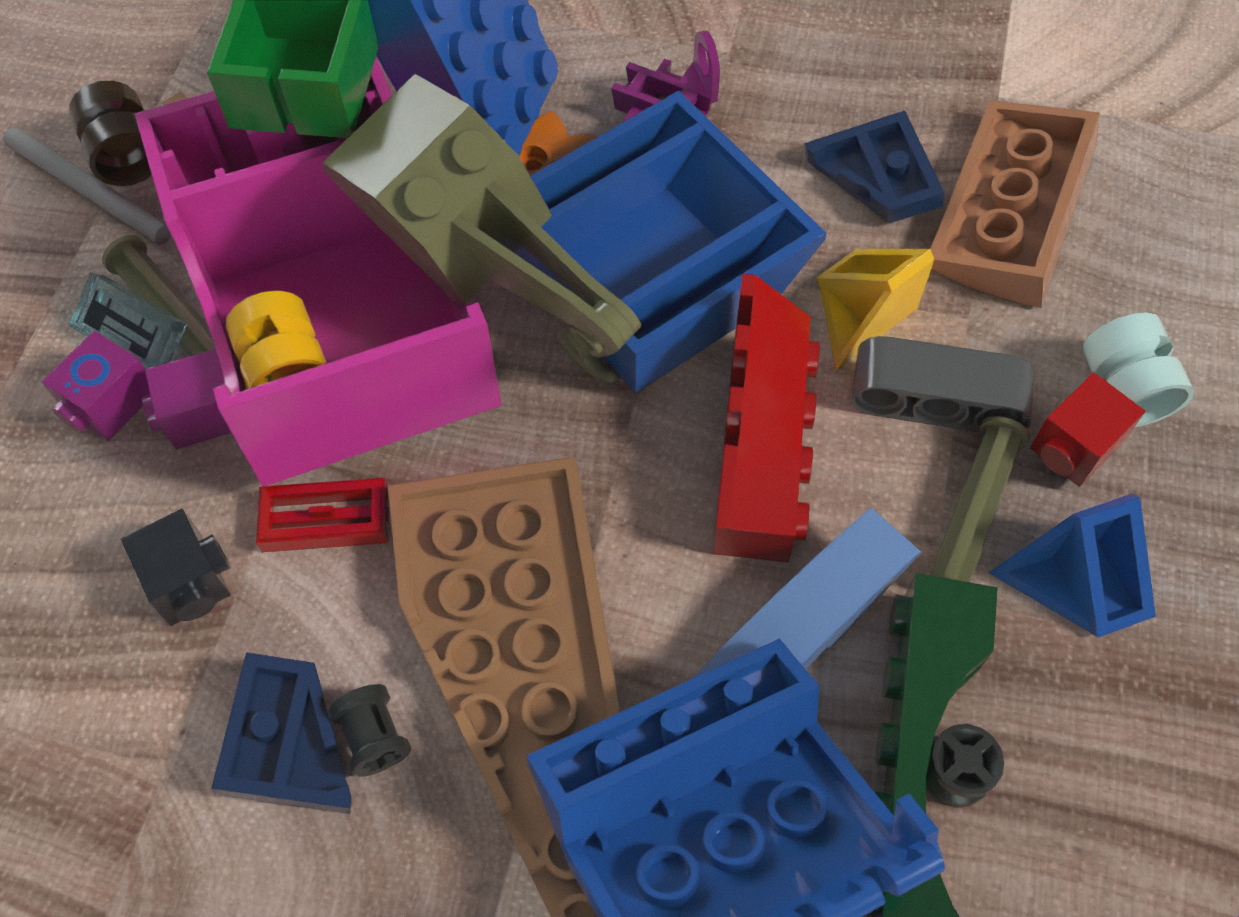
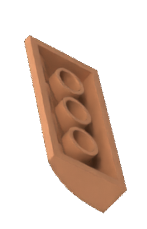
(1015, 200)

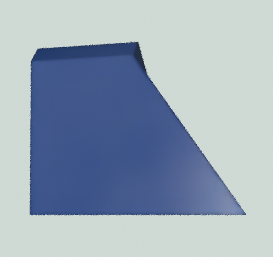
(1089, 568)

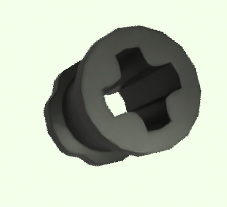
(369, 730)

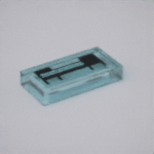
(127, 321)

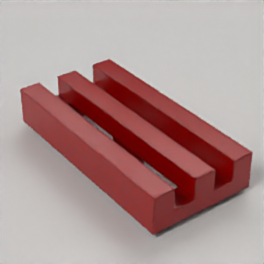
(274, 539)

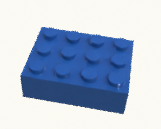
(473, 50)
(669, 226)

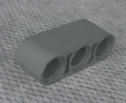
(940, 383)

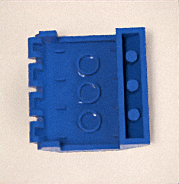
(728, 805)

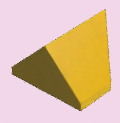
(870, 295)

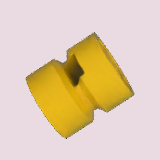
(272, 337)

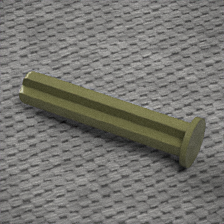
(129, 259)
(980, 498)

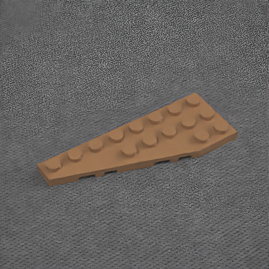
(513, 630)

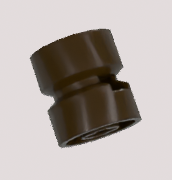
(109, 132)

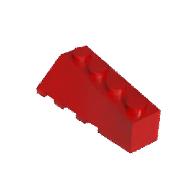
(765, 428)

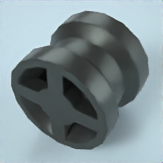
(972, 754)

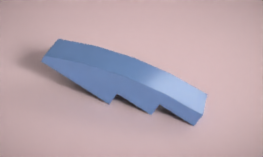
(827, 593)

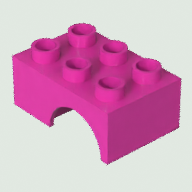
(266, 218)

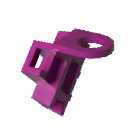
(697, 84)

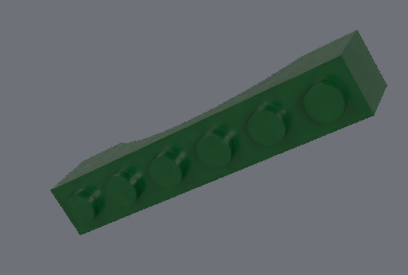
(943, 643)

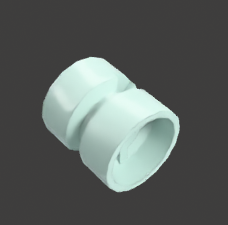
(1137, 361)

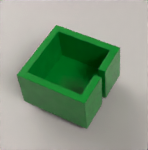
(294, 65)

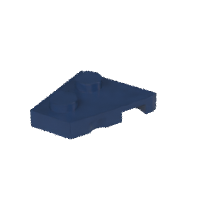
(880, 167)
(281, 739)

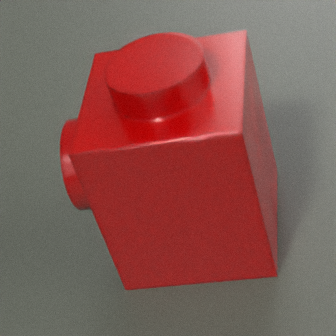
(1086, 429)

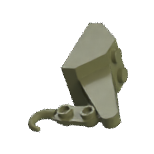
(465, 207)

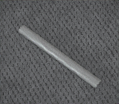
(87, 185)

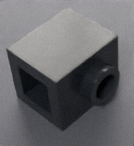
(178, 567)

